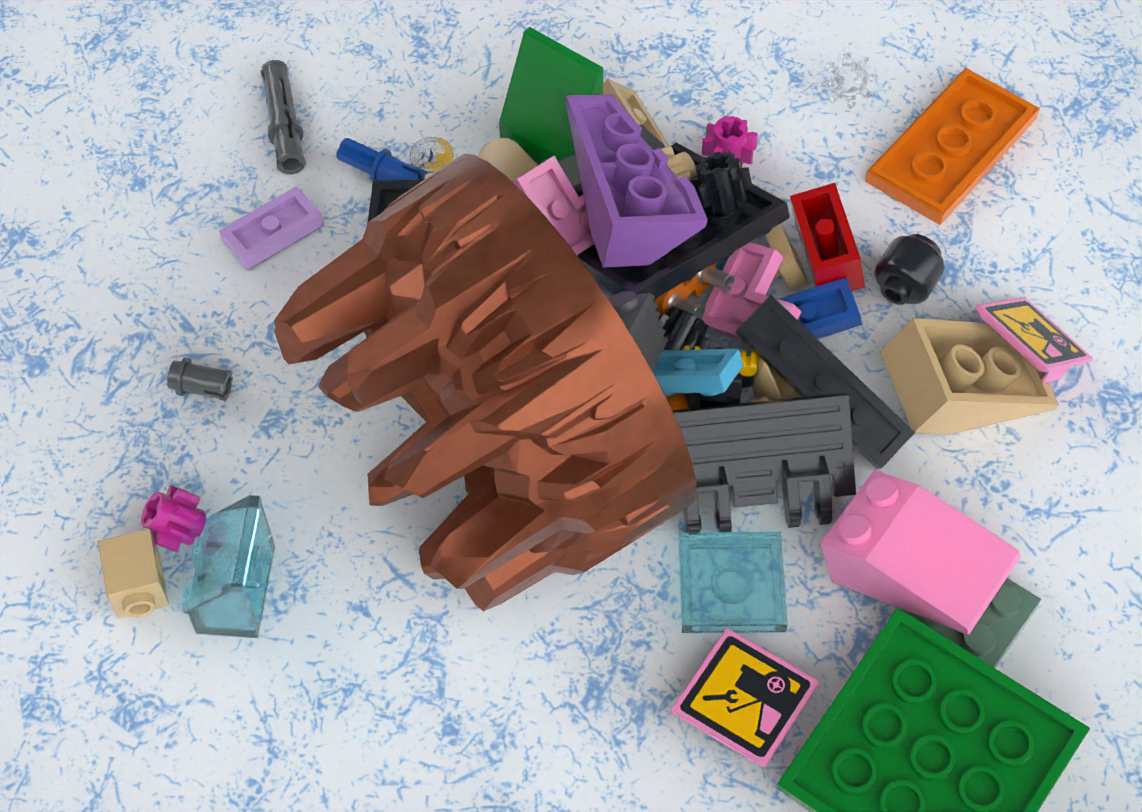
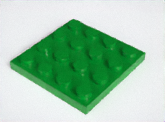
(931, 734)

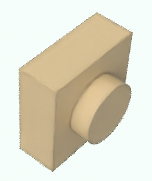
(790, 266)

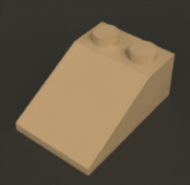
(962, 377)

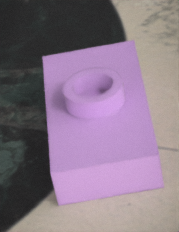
(271, 228)

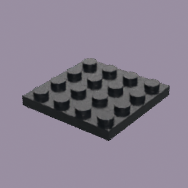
(714, 242)

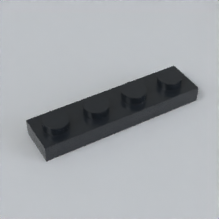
(816, 371)

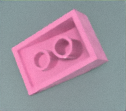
(917, 553)

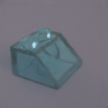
(231, 571)

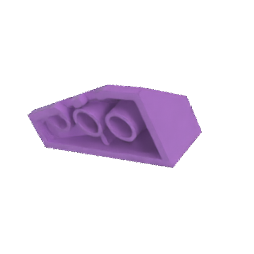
(629, 192)

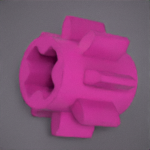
(730, 135)
(173, 518)

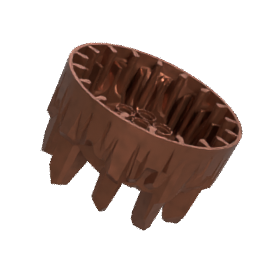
(514, 369)

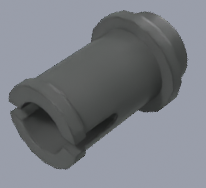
(199, 379)

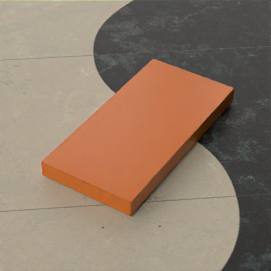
(952, 145)

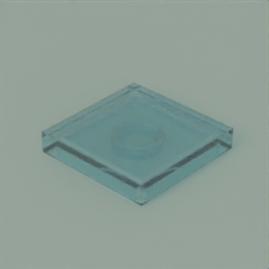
(732, 582)

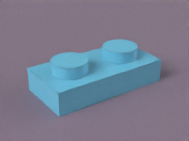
(697, 370)

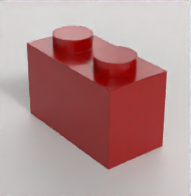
(827, 237)

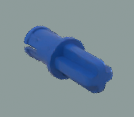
(379, 165)

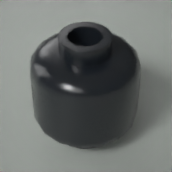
(910, 269)

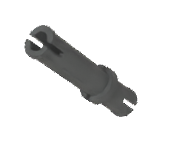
(284, 129)

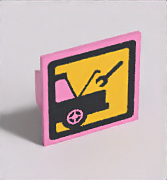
(1034, 336)
(745, 697)

